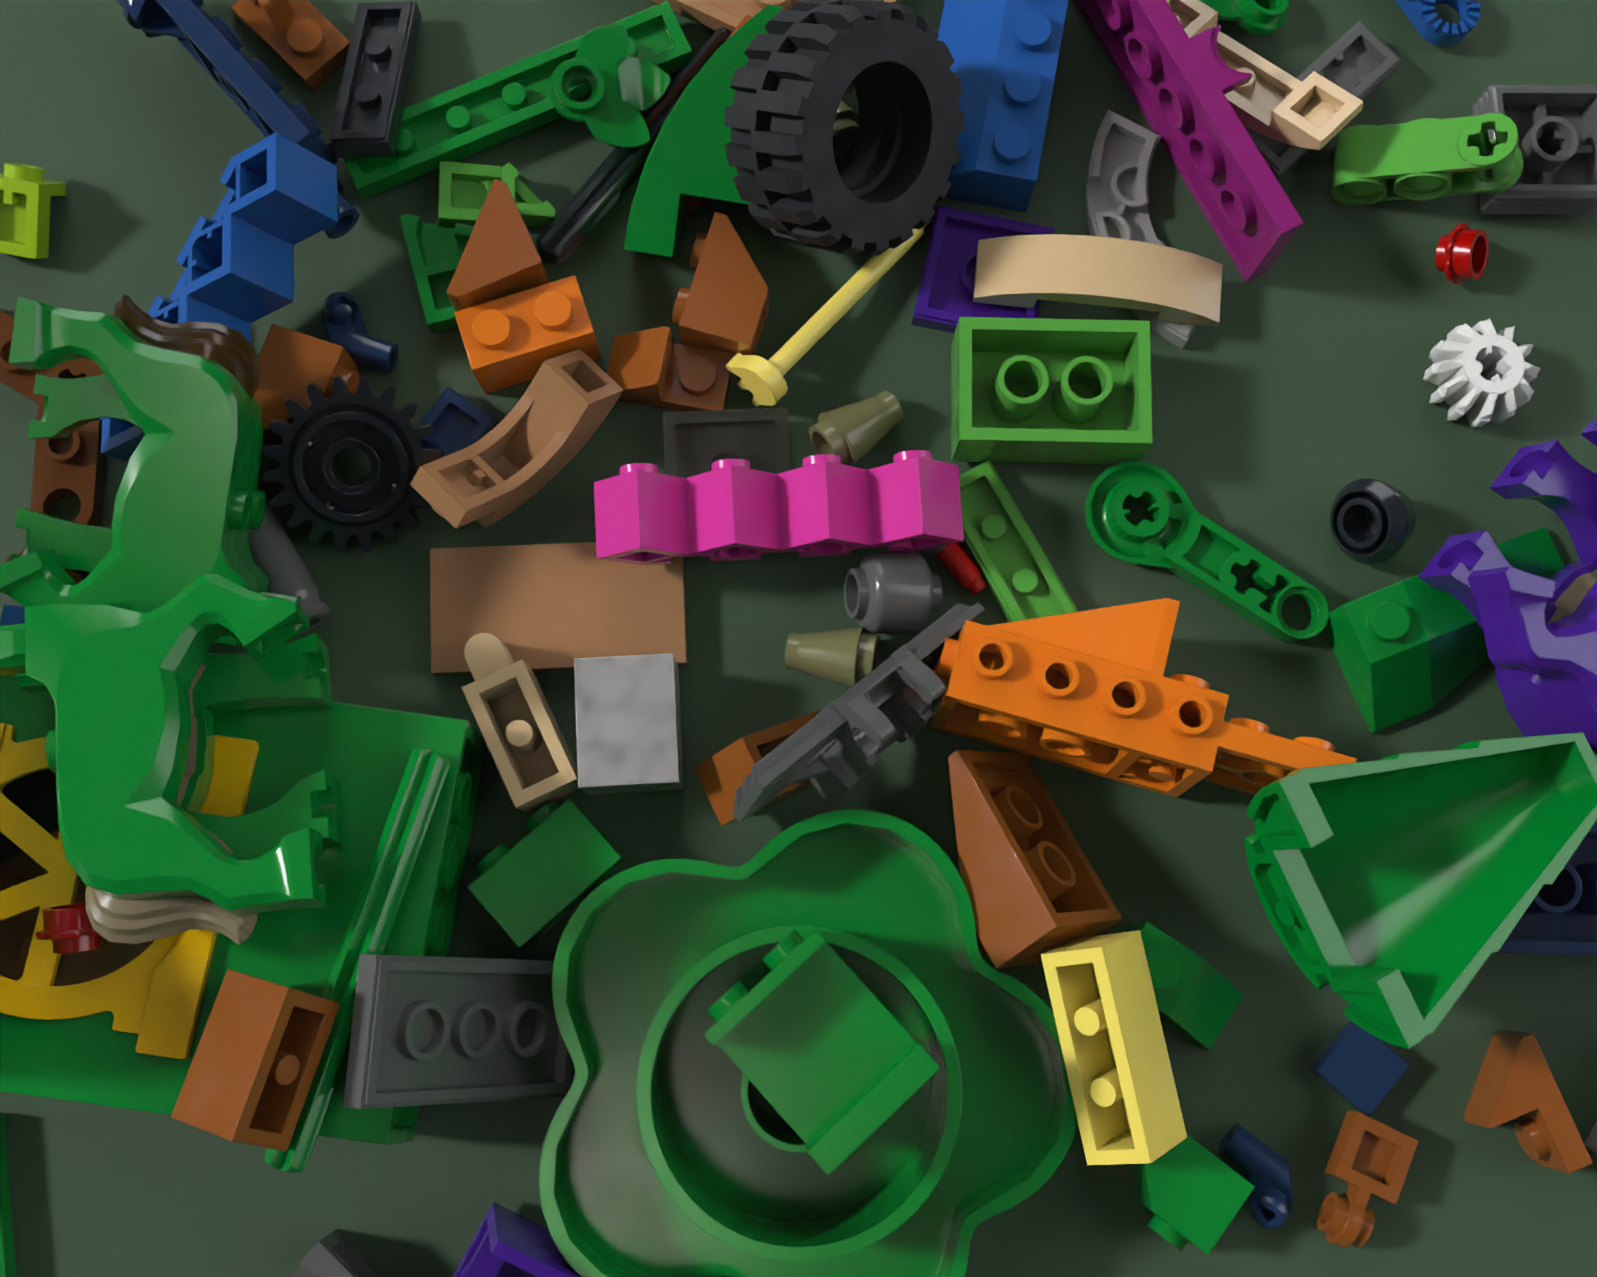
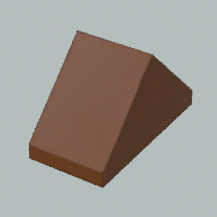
(497, 256)

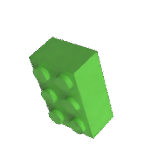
(1050, 390)

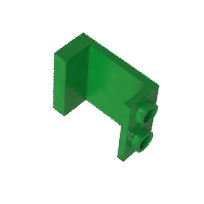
(819, 1047)

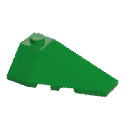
(1417, 643)

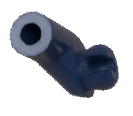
(347, 329)
(1266, 1170)

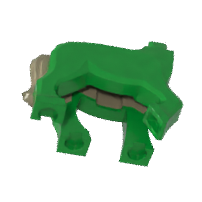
(140, 756)

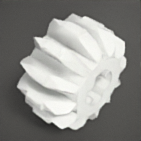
(1503, 377)

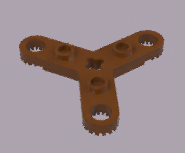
(60, 464)

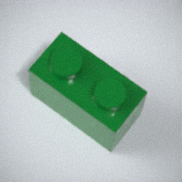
(545, 872)

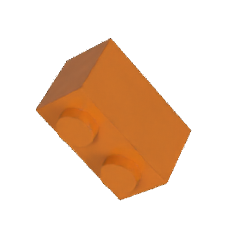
(522, 330)

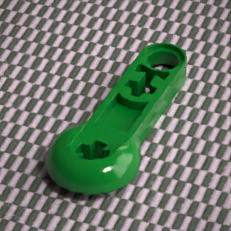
(1193, 548)

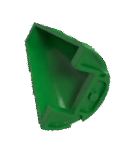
(1416, 867)

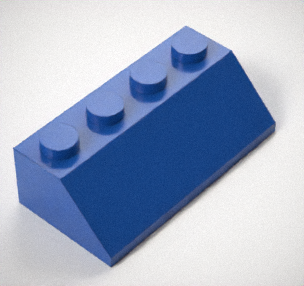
(1007, 77)

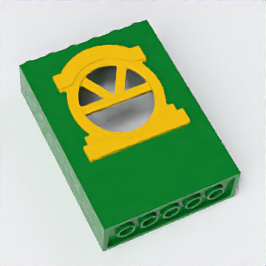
(138, 1028)

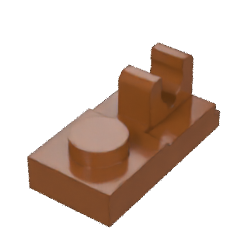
(296, 37)

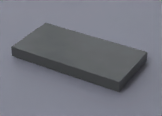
(453, 1032)

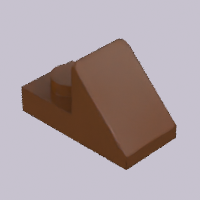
(668, 373)
(1520, 1085)

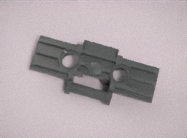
(854, 729)

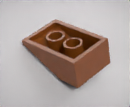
(1021, 861)

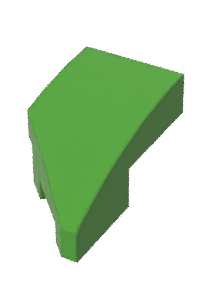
(466, 187)

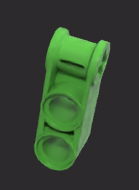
(1425, 159)

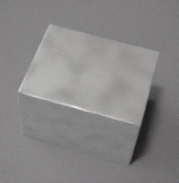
(628, 724)

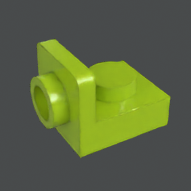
(26, 210)

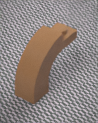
(526, 448)

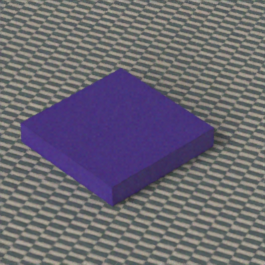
(950, 268)

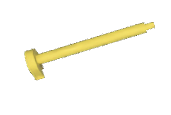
(766, 377)

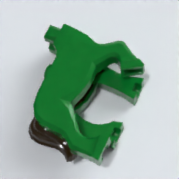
(186, 486)

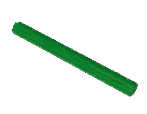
(367, 934)

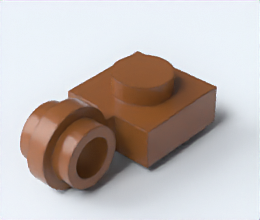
(1372, 1163)

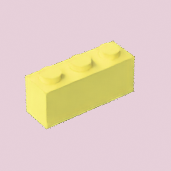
(1114, 1049)

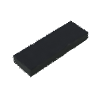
(375, 80)

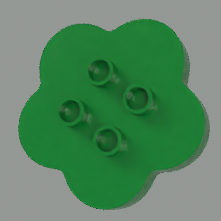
(683, 1164)

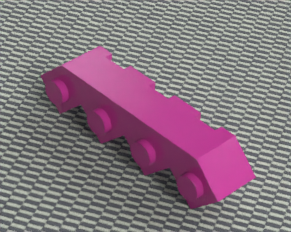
(753, 512)

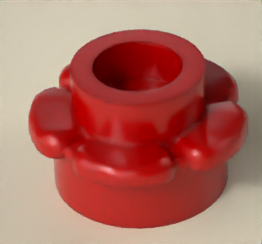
(1462, 253)
(68, 929)

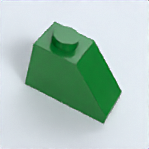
(1187, 987)
(1190, 1195)

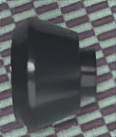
(1371, 520)

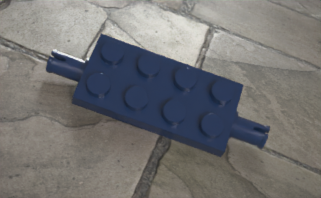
(242, 80)

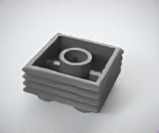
(1556, 145)

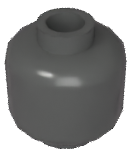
(892, 592)

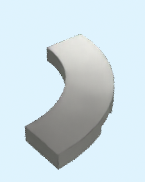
(1120, 198)

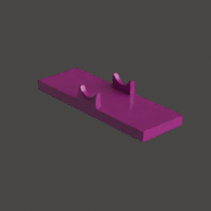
(1182, 96)

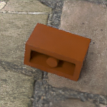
(255, 1061)

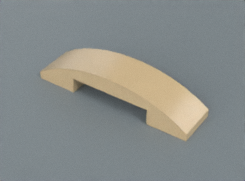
(1273, 100)
(1099, 273)

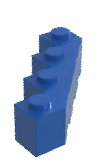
(245, 255)

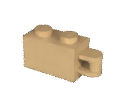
(518, 725)

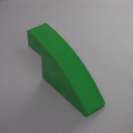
(691, 150)

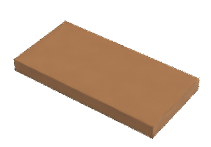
(553, 605)

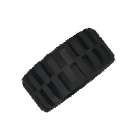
(788, 115)

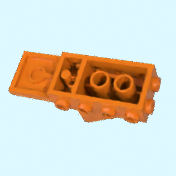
(1096, 700)

